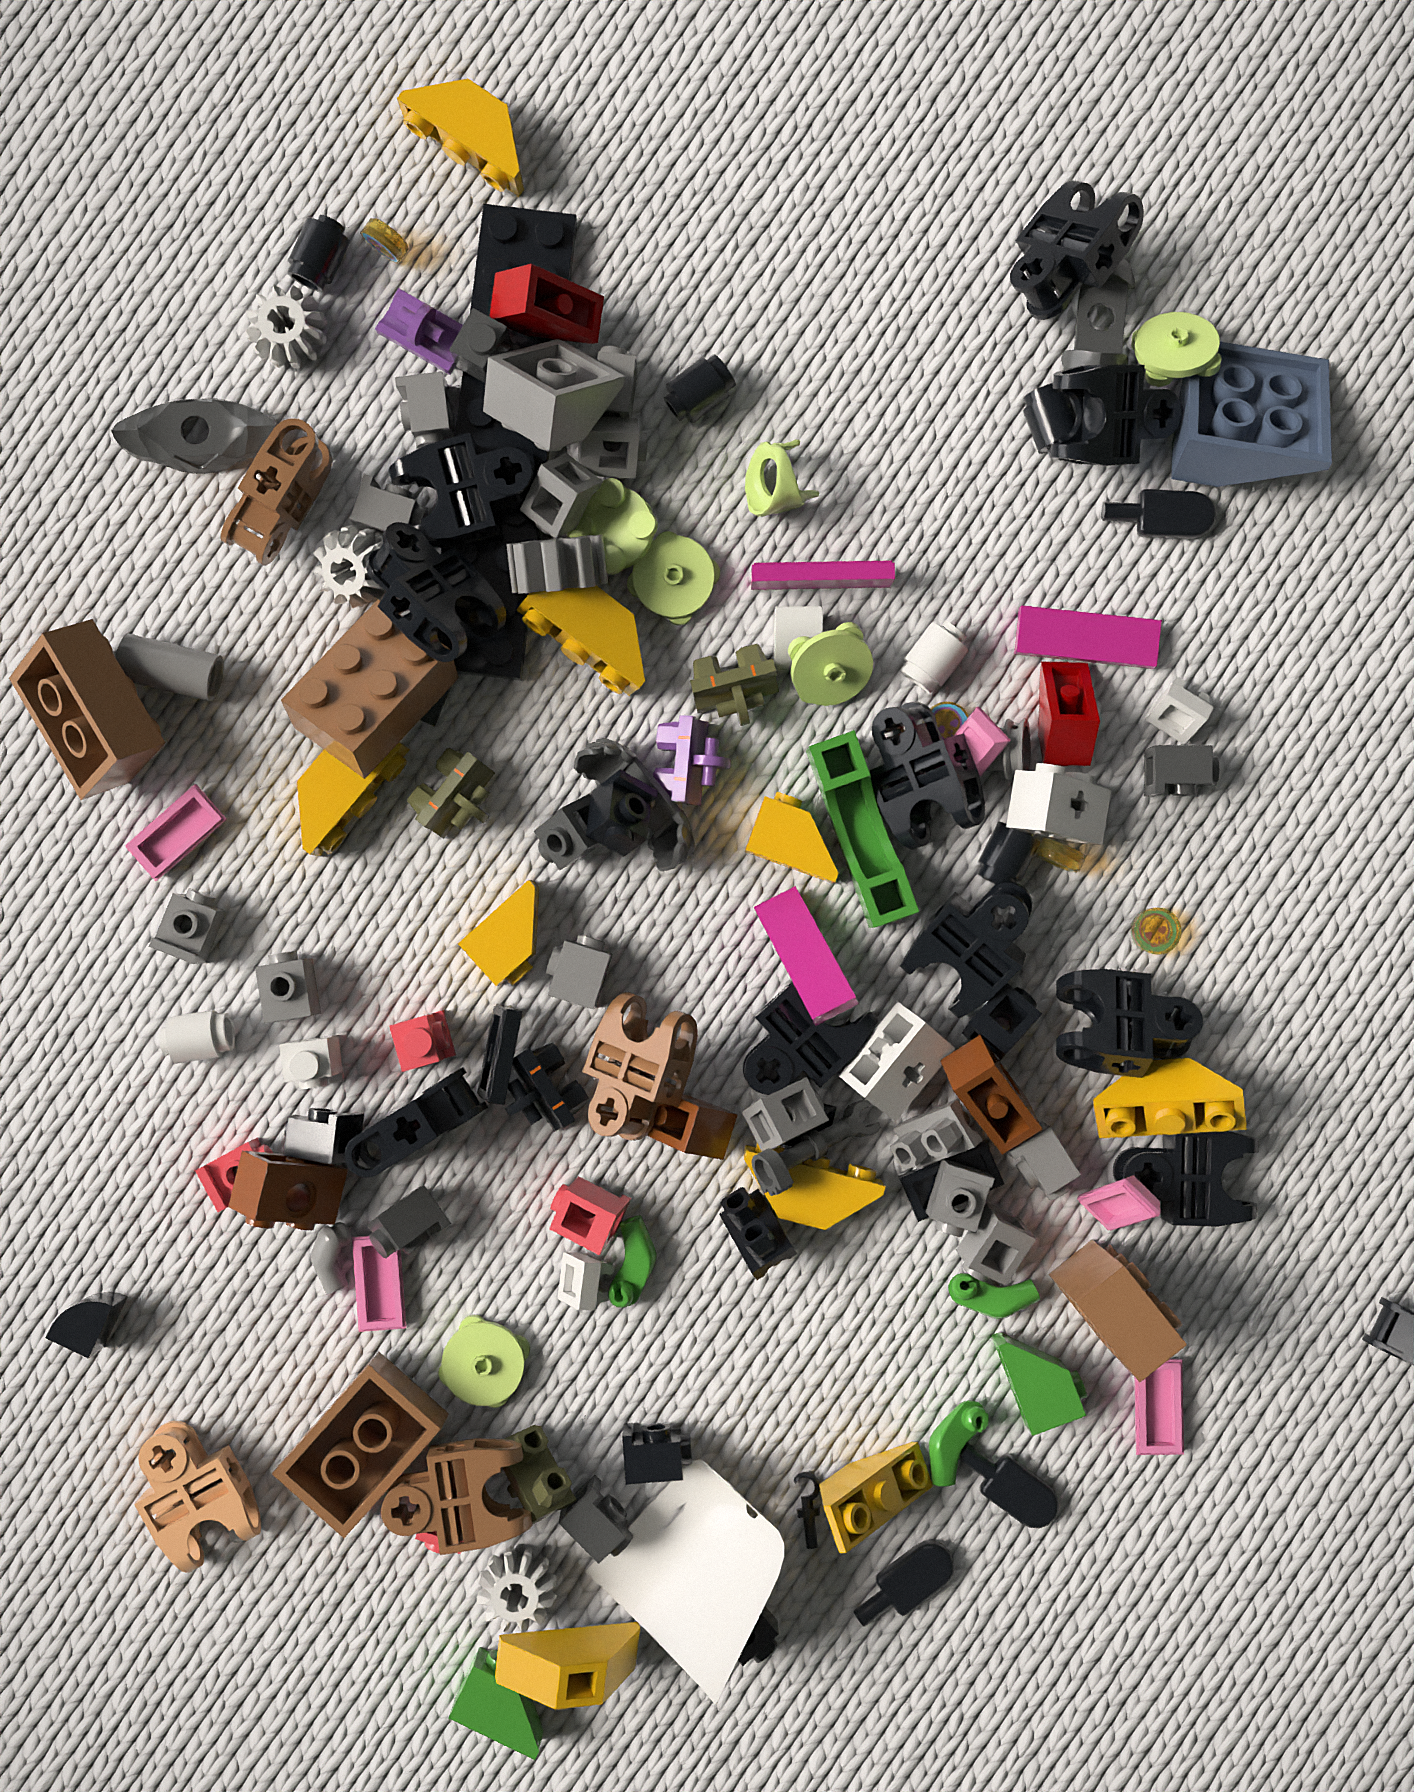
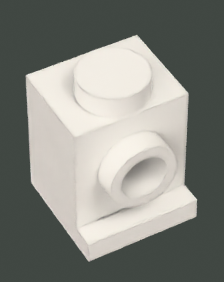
(312, 1061)

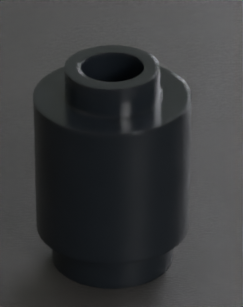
(318, 252)
(699, 388)
(1048, 416)
(1007, 854)

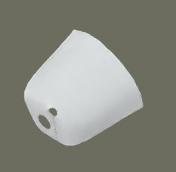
(701, 1577)

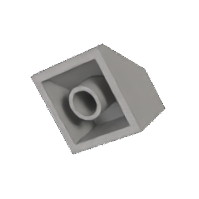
(549, 392)

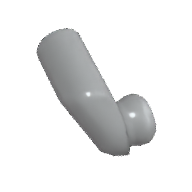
(325, 1256)

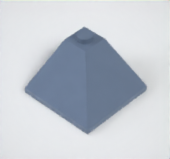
(1254, 418)

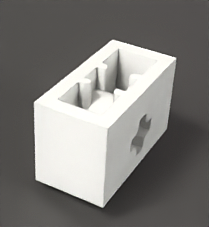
(1058, 805)
(896, 1061)

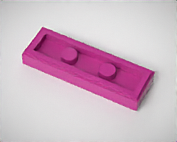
(822, 575)
(1087, 637)
(806, 956)

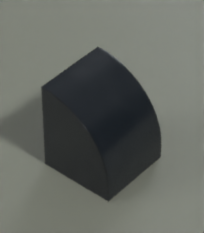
(88, 1323)

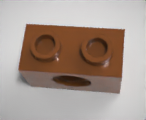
(990, 1094)
(286, 1190)

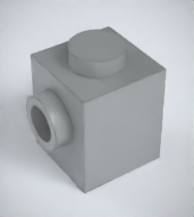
(579, 971)
(287, 987)

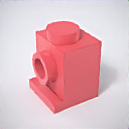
(422, 1040)
(219, 1177)
(587, 1214)

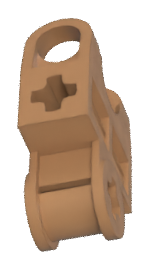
(271, 502)
(631, 1090)
(438, 1498)

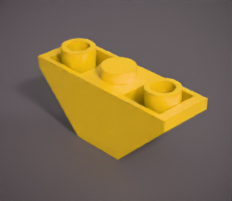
(469, 126)
(591, 631)
(335, 794)
(1170, 1100)
(821, 1192)
(872, 1492)
(568, 1664)

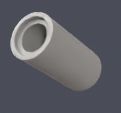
(171, 667)

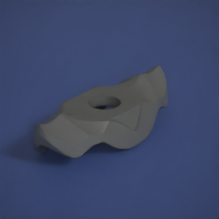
(158, 434)

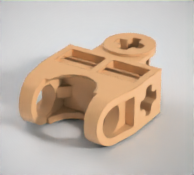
(191, 1490)

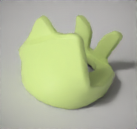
(786, 493)

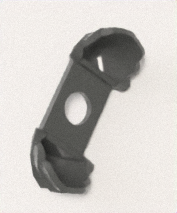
(1106, 346)
(670, 825)

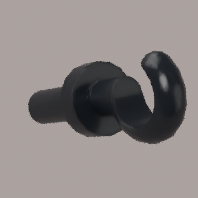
(808, 1511)

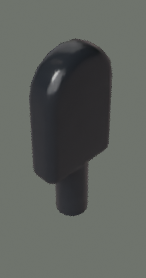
(1165, 513)
(1013, 1488)
(909, 1581)

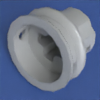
(1017, 752)

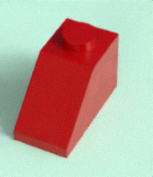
(546, 305)
(1067, 714)

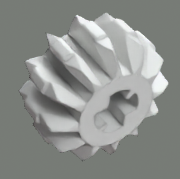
(278, 312)
(344, 566)
(512, 1607)

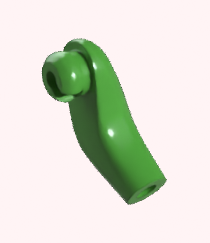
(637, 1266)
(992, 1300)
(951, 1437)

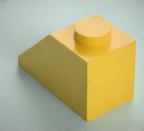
(790, 838)
(506, 937)

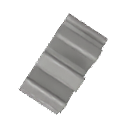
(557, 564)

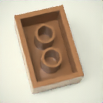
(367, 692)
(86, 708)
(1120, 1308)
(361, 1444)

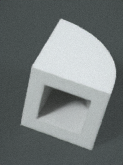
(791, 623)

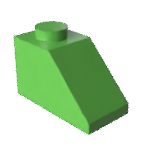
(1040, 1384)
(496, 1709)

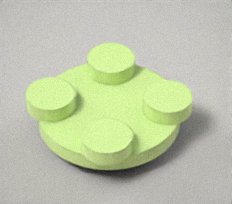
(1176, 347)
(622, 520)
(674, 577)
(830, 665)
(483, 1362)

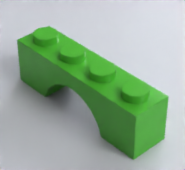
(860, 830)

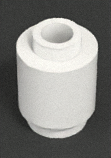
(935, 656)
(197, 1036)

